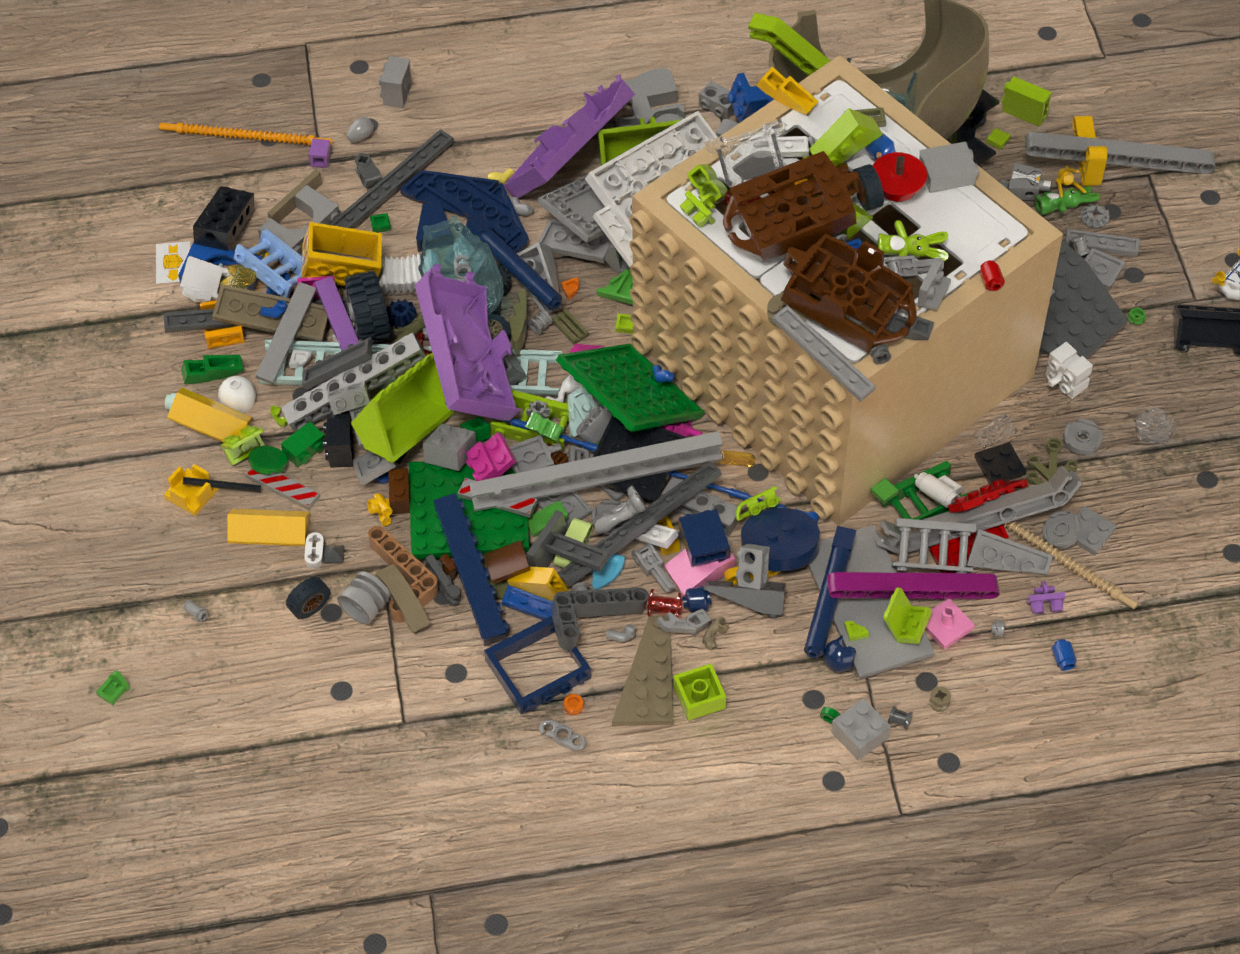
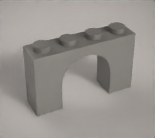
(311, 203)

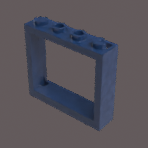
(546, 693)

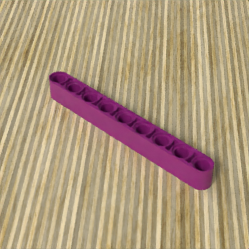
(914, 585)

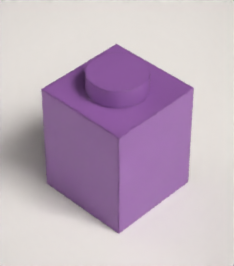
(320, 153)

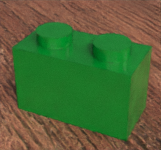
(303, 444)

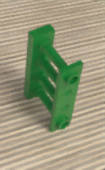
(908, 489)

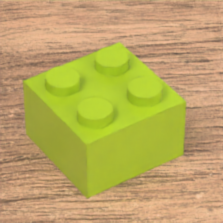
(699, 692)

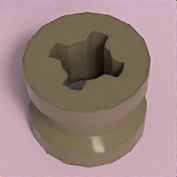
(936, 702)

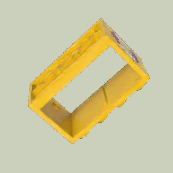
(341, 241)

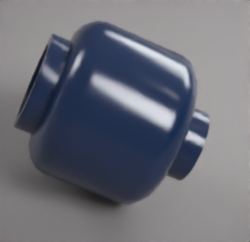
(696, 599)

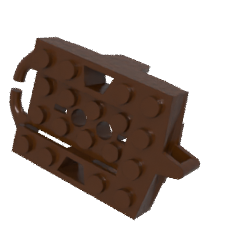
(800, 224)
(858, 273)

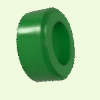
(829, 714)

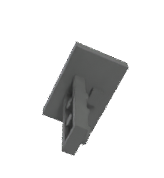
(554, 542)

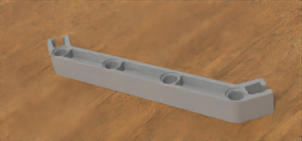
(993, 512)

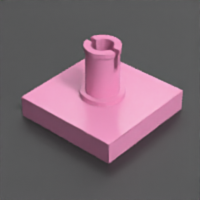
(948, 624)

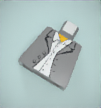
(1027, 182)

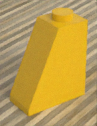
(540, 582)

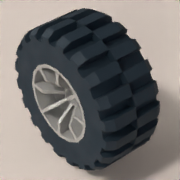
(367, 307)

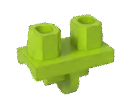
(704, 214)

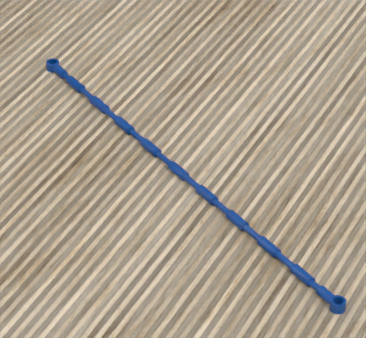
(592, 447)

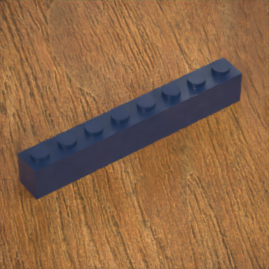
(470, 570)

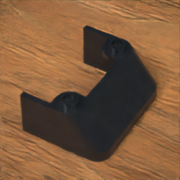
(967, 131)

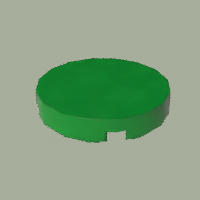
(267, 460)

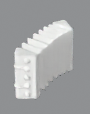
(399, 274)

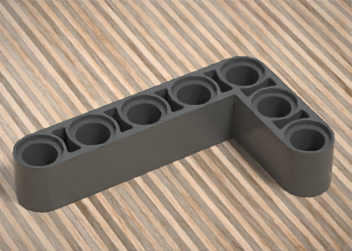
(587, 603)

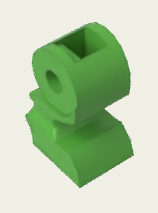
(544, 426)

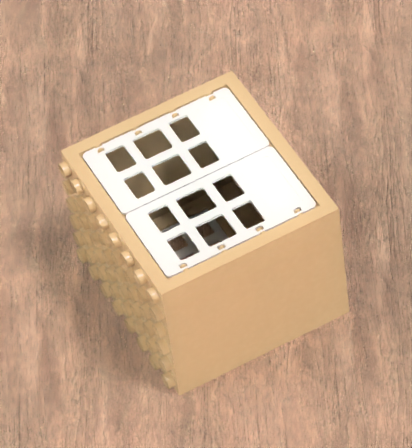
(708, 323)

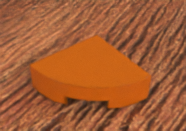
(570, 287)

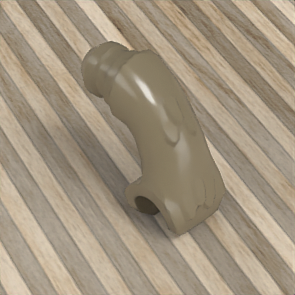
(717, 626)

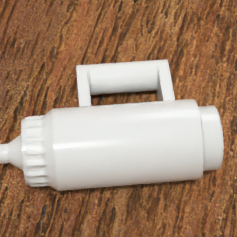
(941, 490)

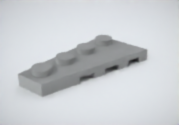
(1006, 555)

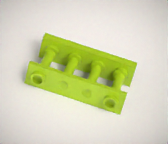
(522, 401)

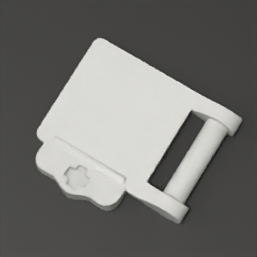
(201, 280)

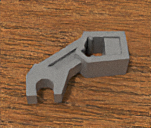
(675, 624)

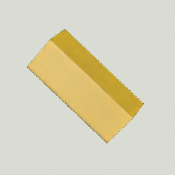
(206, 415)
(267, 527)

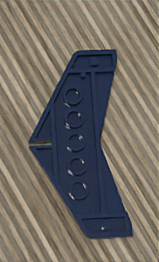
(470, 198)

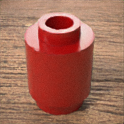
(992, 275)

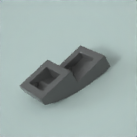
(919, 331)

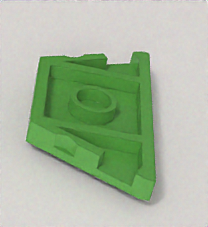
(619, 288)

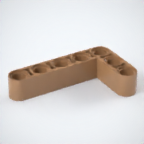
(411, 566)

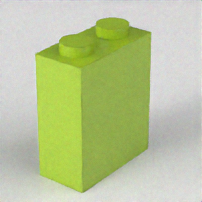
(1026, 101)

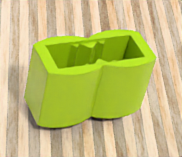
(705, 179)

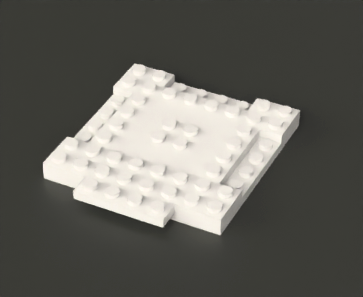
(638, 167)

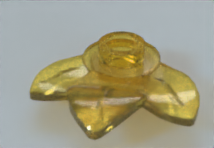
(239, 276)

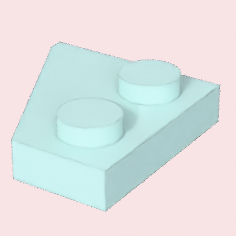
(579, 406)

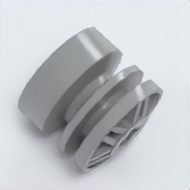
(364, 597)

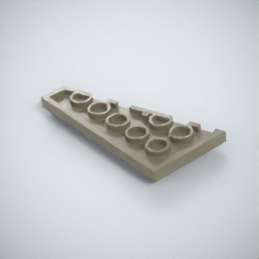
(649, 683)

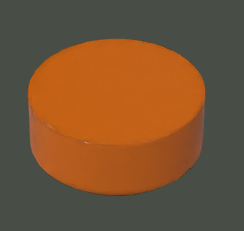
(573, 704)

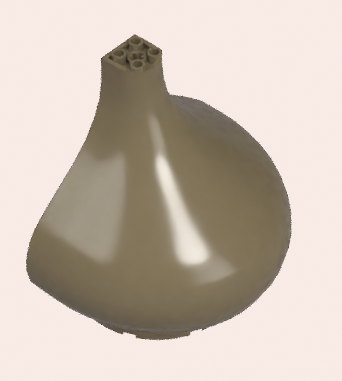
(948, 64)

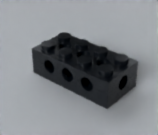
(223, 218)

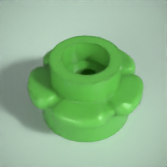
(1139, 313)

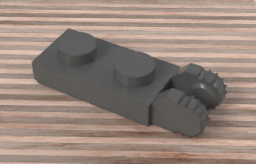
(445, 584)

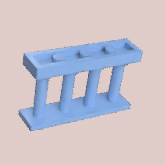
(278, 251)

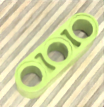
(578, 530)

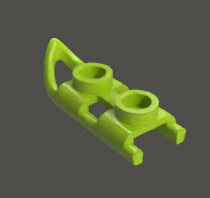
(754, 507)

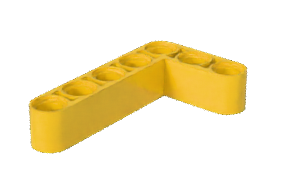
(1096, 156)

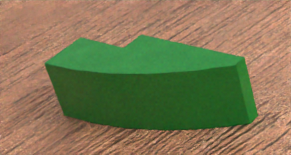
(211, 368)

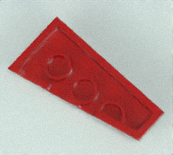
(986, 493)
(954, 545)

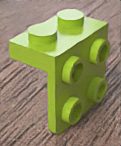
(239, 447)
(905, 620)

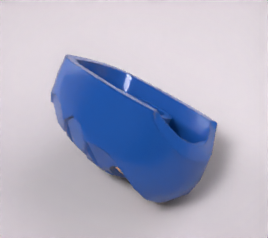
(880, 147)

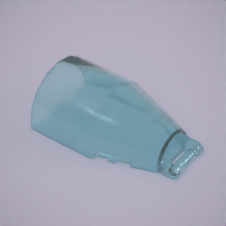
(452, 238)

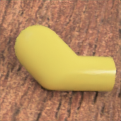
(502, 177)

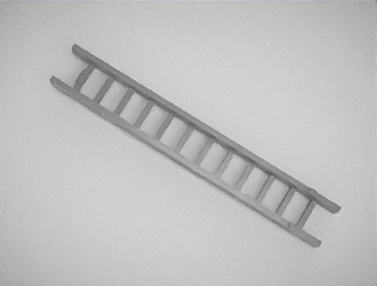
(596, 471)

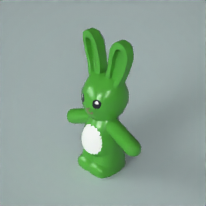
(1071, 198)

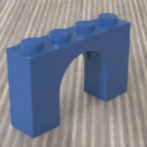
(215, 257)

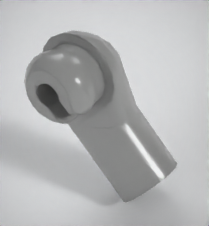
(521, 209)

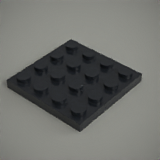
(618, 439)

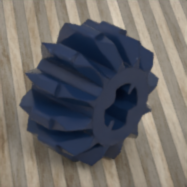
(401, 313)

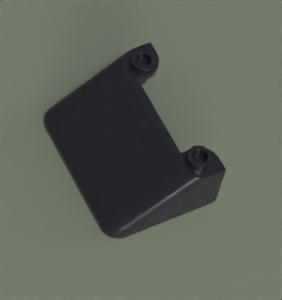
(1206, 327)

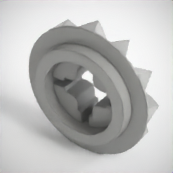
(1088, 218)

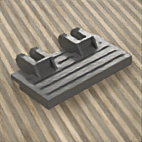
(337, 363)

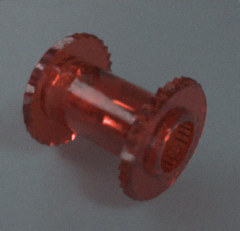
(666, 605)

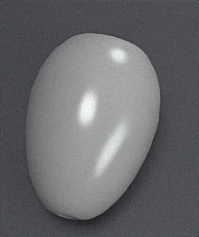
(360, 129)

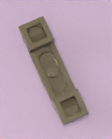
(404, 598)

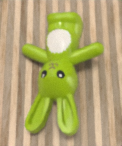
(912, 245)

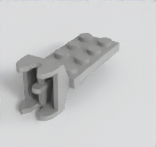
(566, 242)

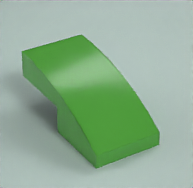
(539, 520)

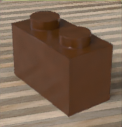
(399, 490)

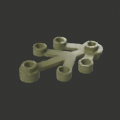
(1048, 473)

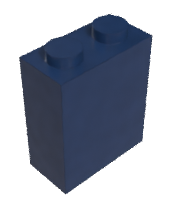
(704, 537)

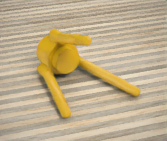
(1066, 177)

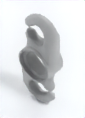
(461, 267)
(567, 742)

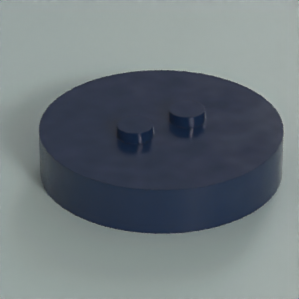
(788, 533)

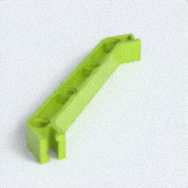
(787, 42)

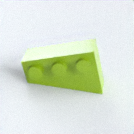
(847, 136)

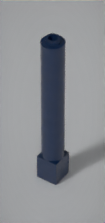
(514, 263)
(826, 605)

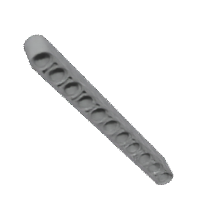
(1122, 152)

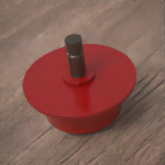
(900, 175)

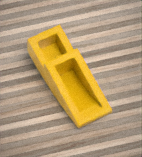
(787, 91)

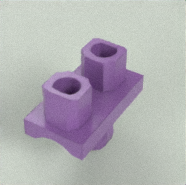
(1055, 599)

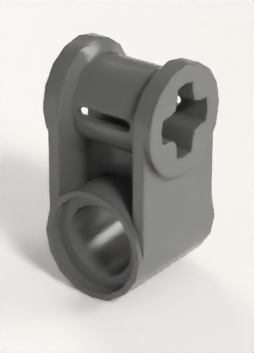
(366, 170)

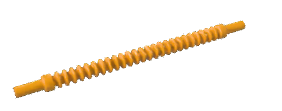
(181, 128)

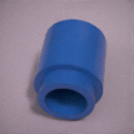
(1064, 655)

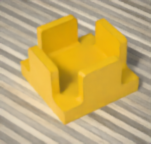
(187, 496)

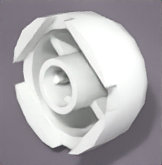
(237, 393)

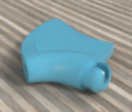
(609, 572)

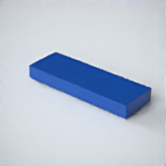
(527, 603)

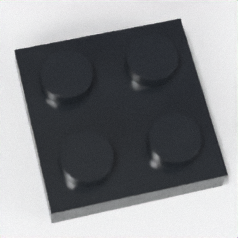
(1000, 463)

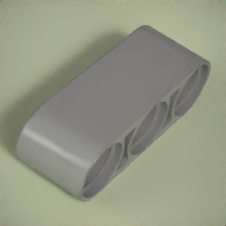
(594, 424)

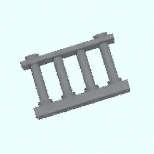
(925, 528)

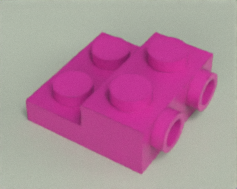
(490, 458)

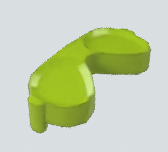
(275, 413)

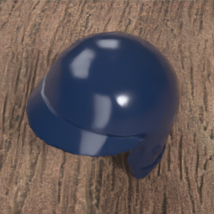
(838, 657)

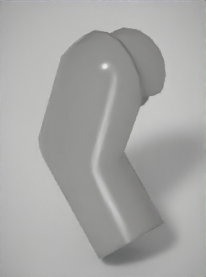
(623, 636)

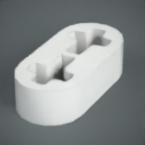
(310, 550)

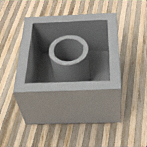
(395, 81)
(448, 446)
(860, 729)

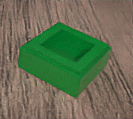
(380, 223)

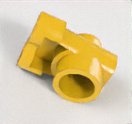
(380, 506)

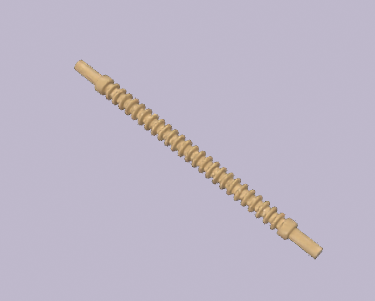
(1116, 593)

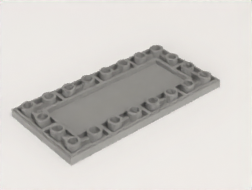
(574, 207)
(880, 650)

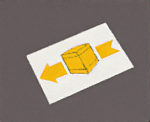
(170, 260)

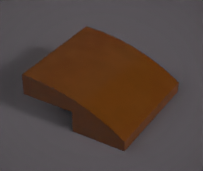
(507, 562)

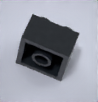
(338, 440)

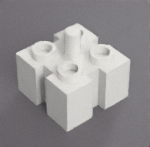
(1068, 370)

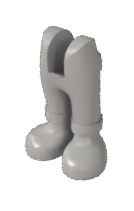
(626, 510)

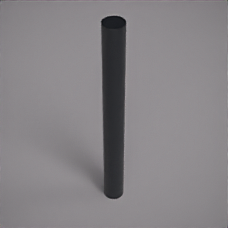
(222, 484)

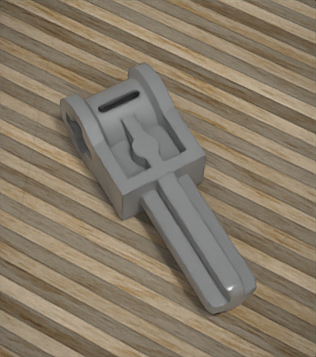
(908, 267)
(651, 563)

